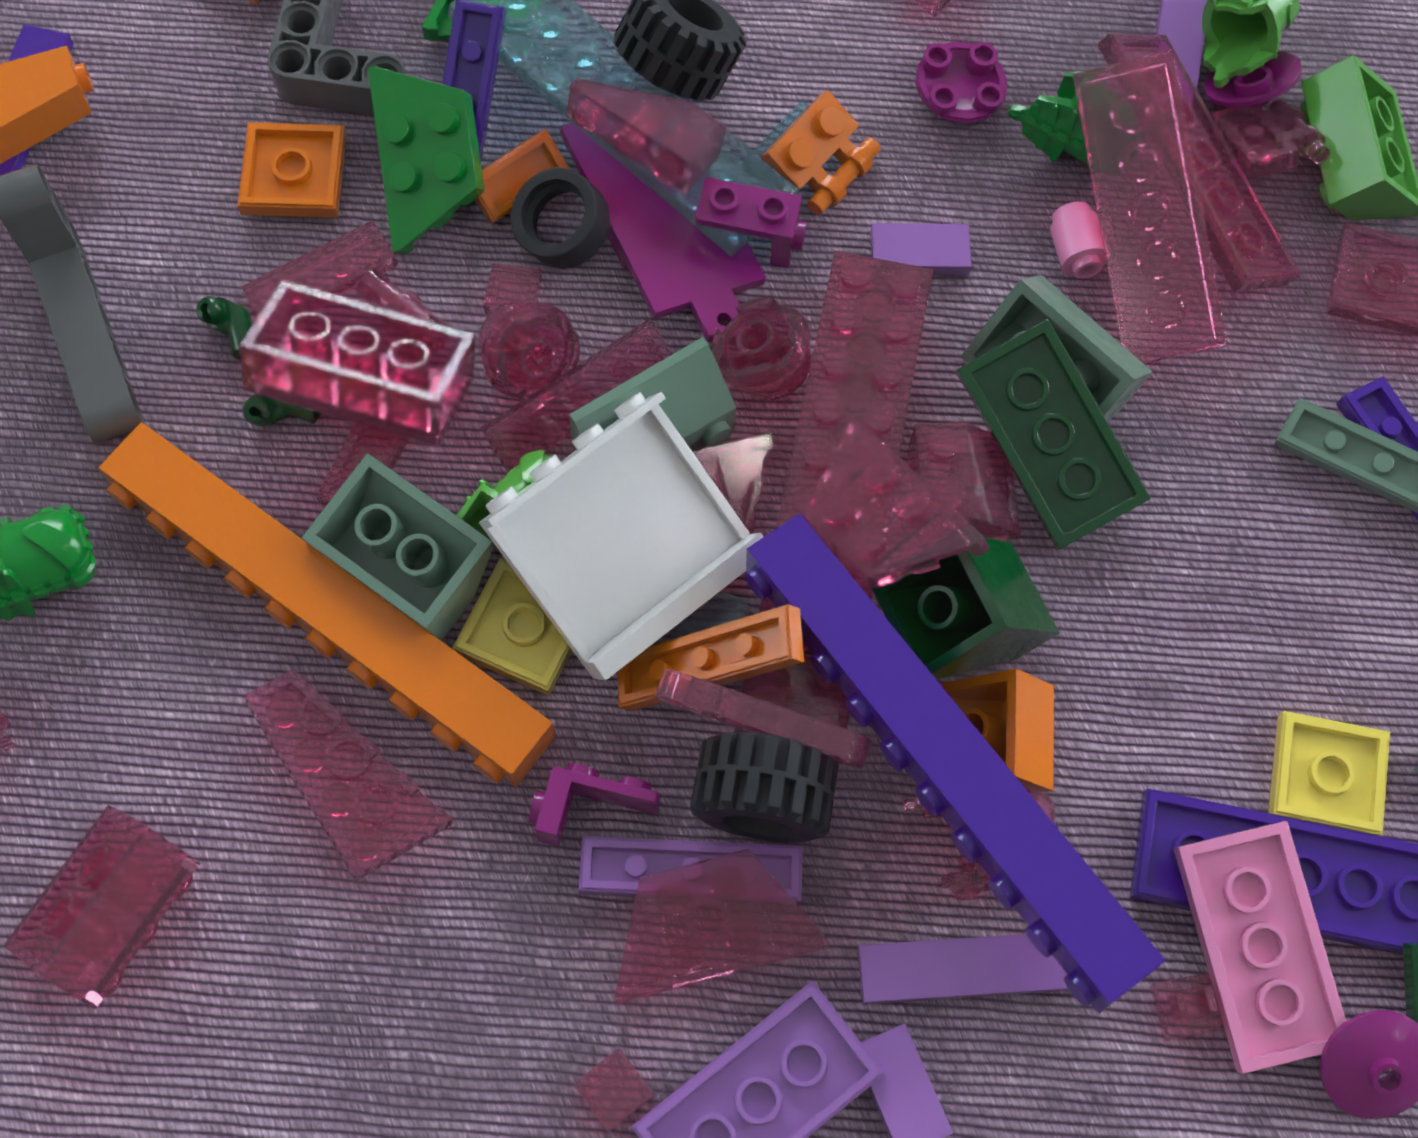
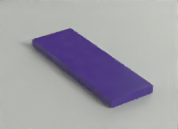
(1356, 880)

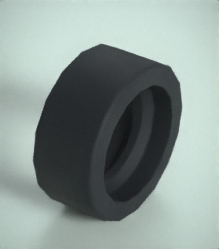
(535, 196)

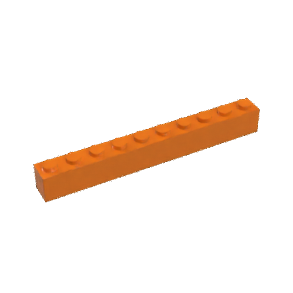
(329, 605)

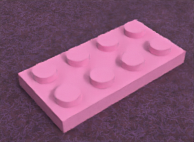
(1261, 946)

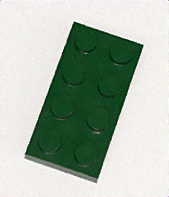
(1053, 434)

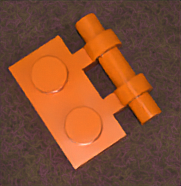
(811, 141)

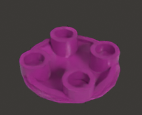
(961, 81)

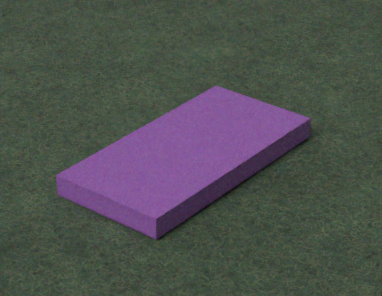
(774, 1080)

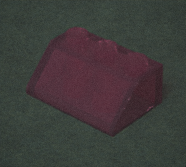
(102, 906)

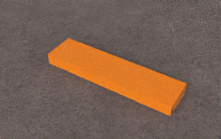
(716, 655)

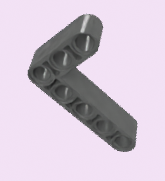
(310, 69)
(70, 303)

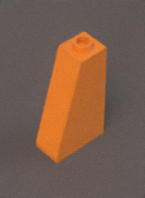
(40, 98)

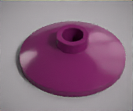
(1259, 86)
(1358, 1056)

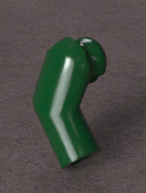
(226, 318)
(265, 411)

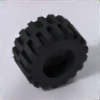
(681, 45)
(764, 787)

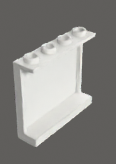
(620, 536)

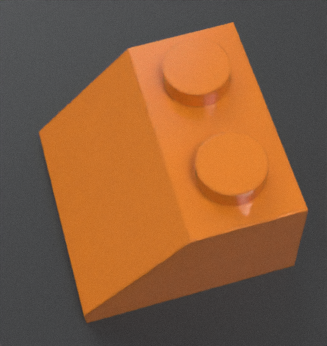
(1015, 719)

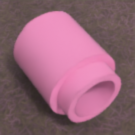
(1078, 240)

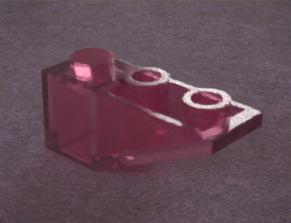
(653, 129)

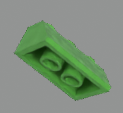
(1370, 155)

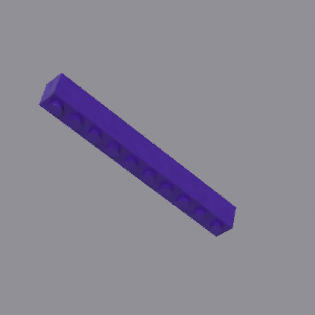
(954, 768)

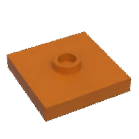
(292, 170)

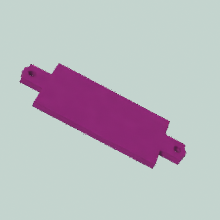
(663, 250)

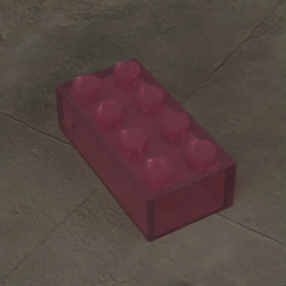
(358, 362)

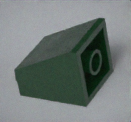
(968, 611)

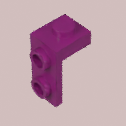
(755, 213)
(552, 807)

